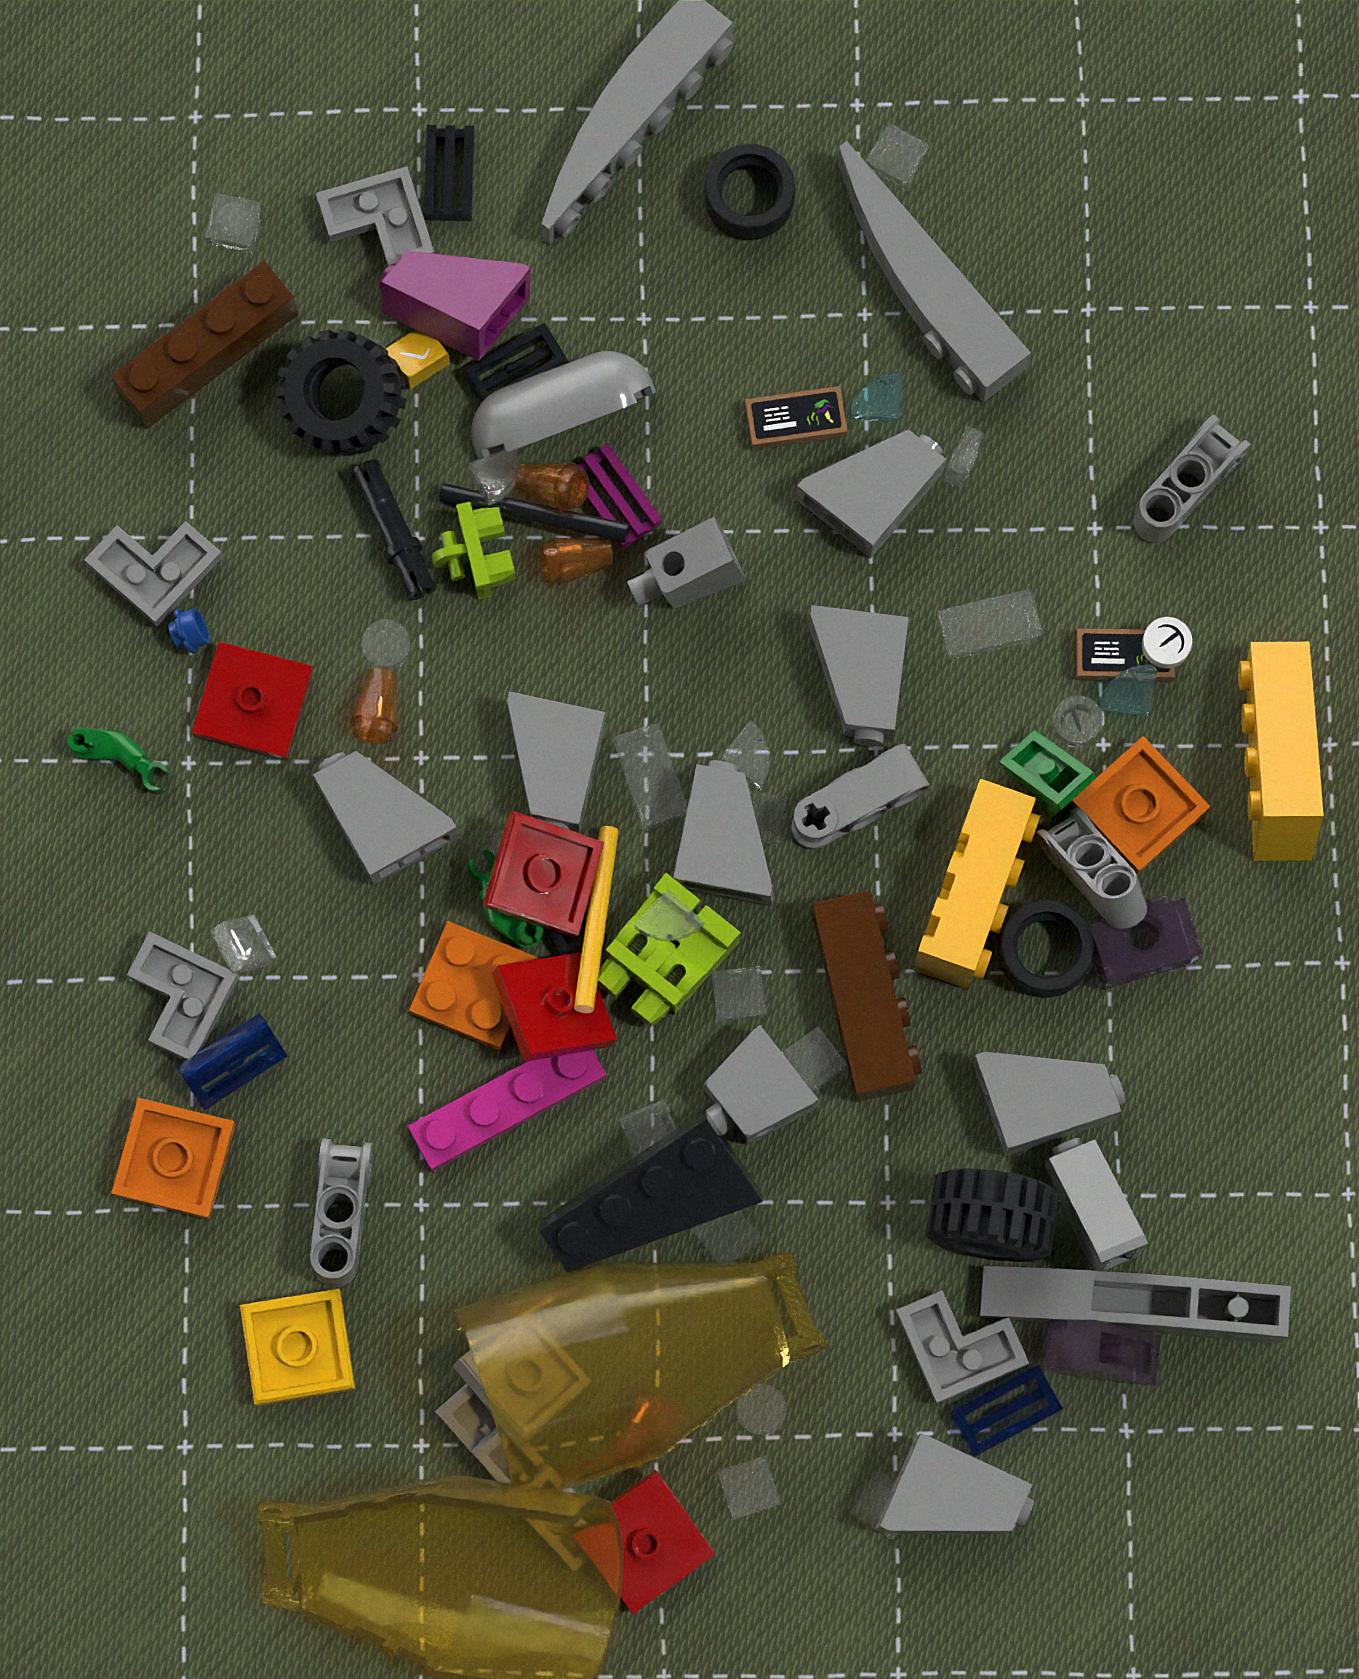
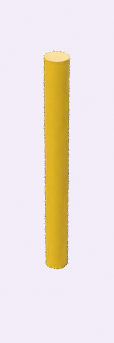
(596, 922)

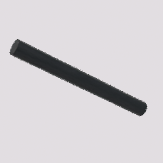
(539, 513)

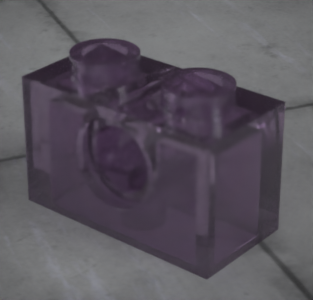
(1174, 948)

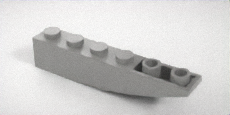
(635, 104)
(1139, 1302)

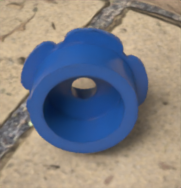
(189, 630)

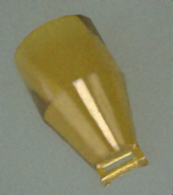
(627, 1359)
(456, 1574)

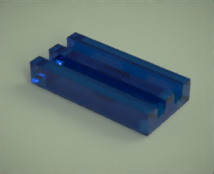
(228, 1055)
(968, 1431)

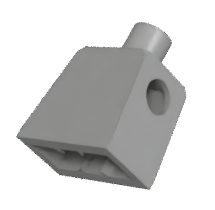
(706, 561)
(757, 1090)

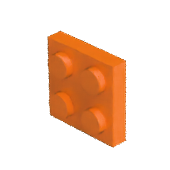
(1141, 804)
(460, 986)
(173, 1158)

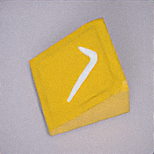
(418, 357)

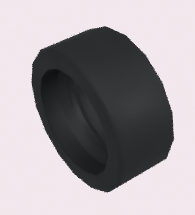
(747, 157)
(1054, 912)

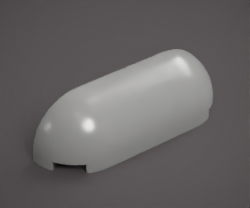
(557, 401)

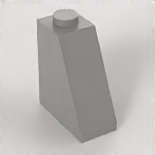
(873, 489)
(862, 668)
(556, 756)
(380, 815)
(721, 838)
(1045, 1097)
(1095, 1205)
(953, 1495)

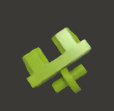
(486, 570)

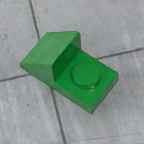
(1047, 772)

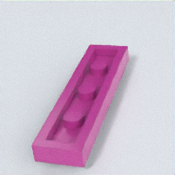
(503, 1105)

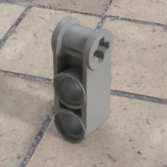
(1209, 458)
(859, 798)
(1095, 869)
(342, 1176)

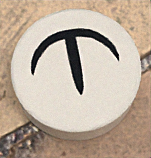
(1166, 642)

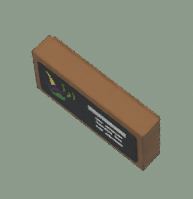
(796, 417)
(1107, 652)

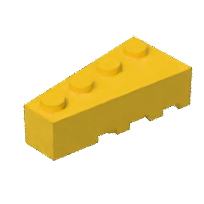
(1281, 751)
(975, 883)

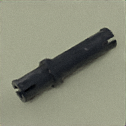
(400, 545)

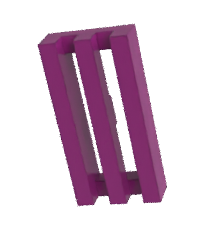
(592, 463)

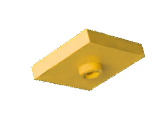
(297, 1347)

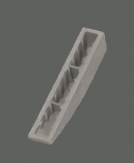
(931, 288)

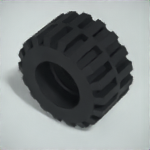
(304, 379)
(992, 1215)

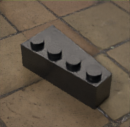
(660, 1192)

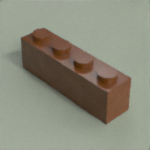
(205, 345)
(864, 995)

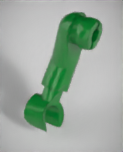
(116, 746)
(517, 930)

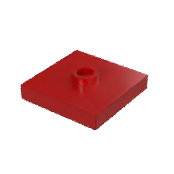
(252, 701)
(543, 874)
(542, 1011)
(657, 1541)

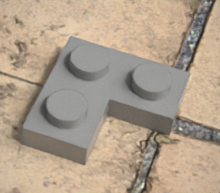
(378, 203)
(157, 581)
(195, 990)
(954, 1361)

